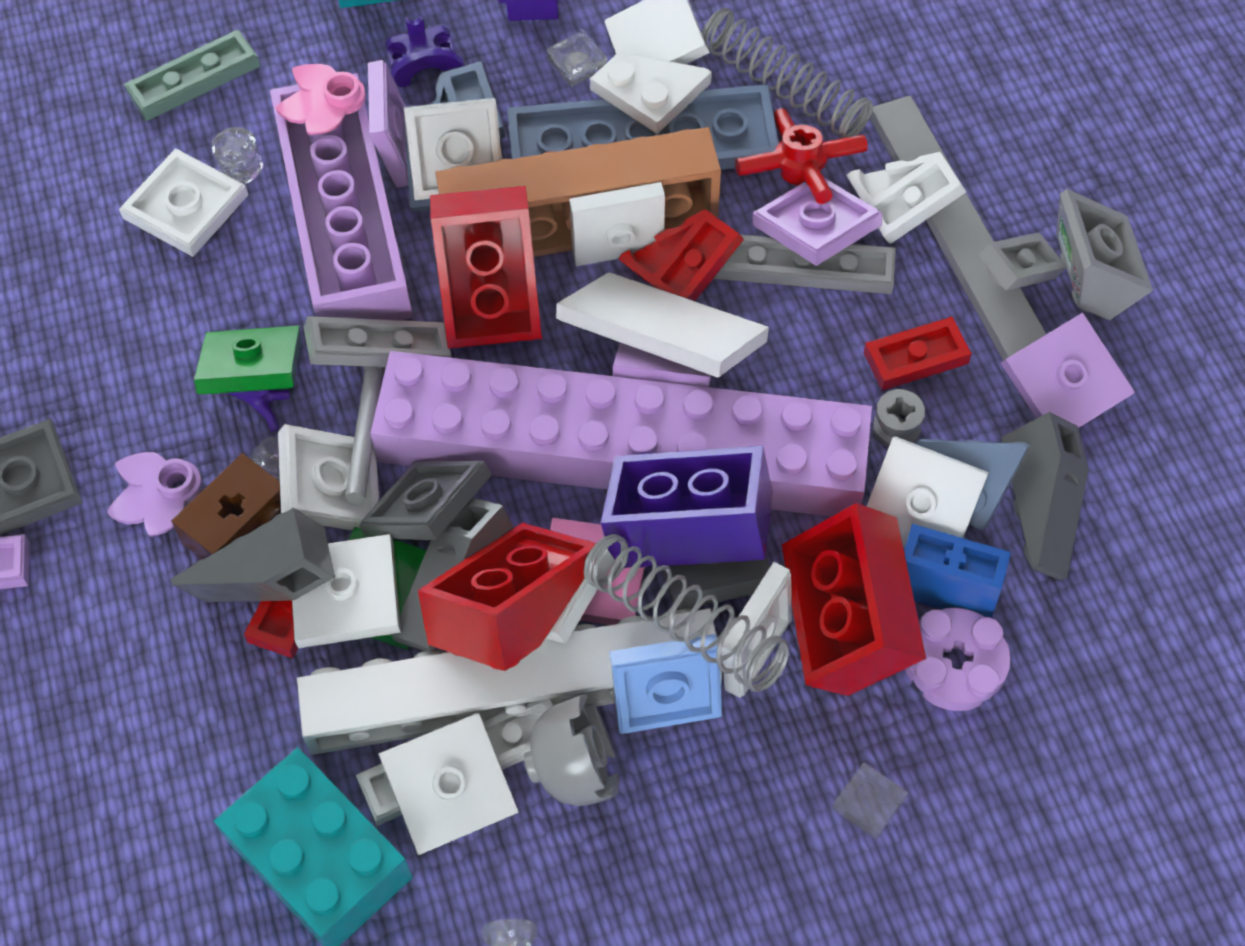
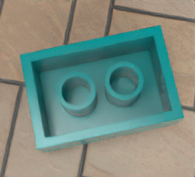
(314, 849)

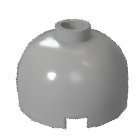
(571, 754)

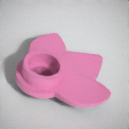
(322, 98)

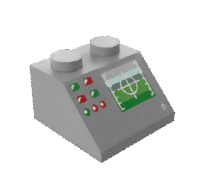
(1100, 256)

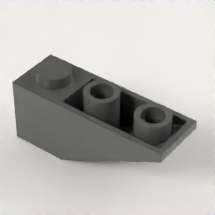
(1049, 491)
(468, 533)
(267, 564)

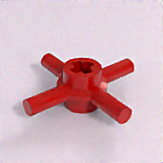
(801, 155)

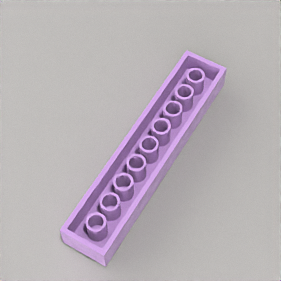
(575, 423)

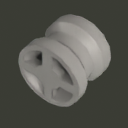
(887, 419)

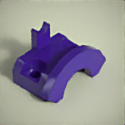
(420, 50)

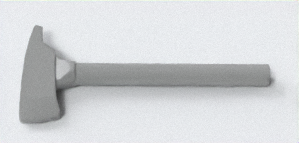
(362, 441)

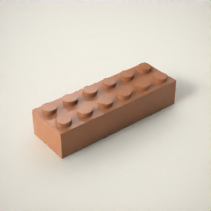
(679, 160)

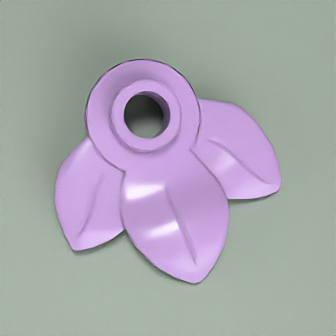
(150, 492)

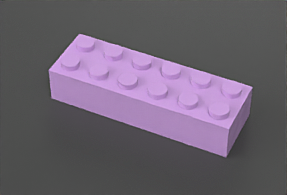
(343, 218)

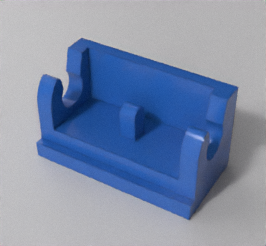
(954, 571)

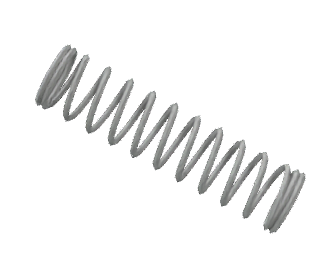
(724, 37)
(777, 664)

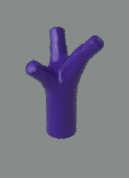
(261, 400)

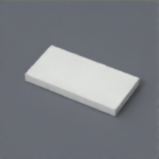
(662, 324)

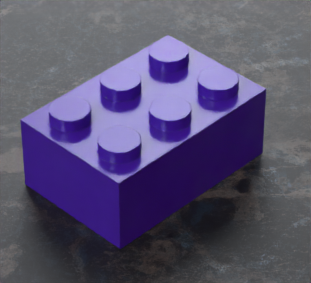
(690, 506)

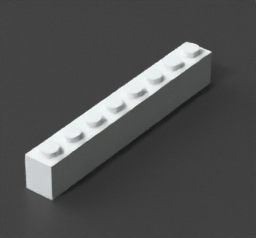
(435, 689)

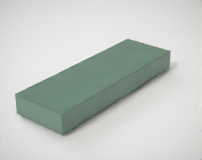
(192, 75)

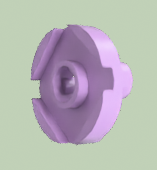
(979, 678)

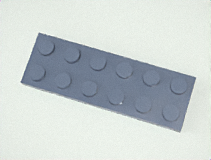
(737, 118)

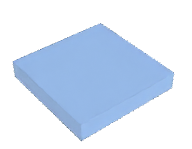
(665, 685)

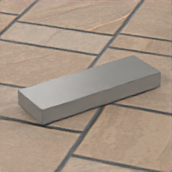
(370, 340)

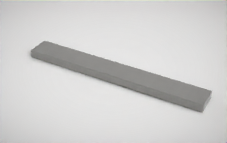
(960, 235)

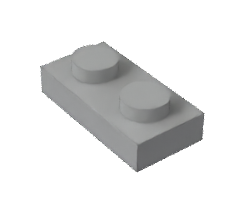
(1021, 261)

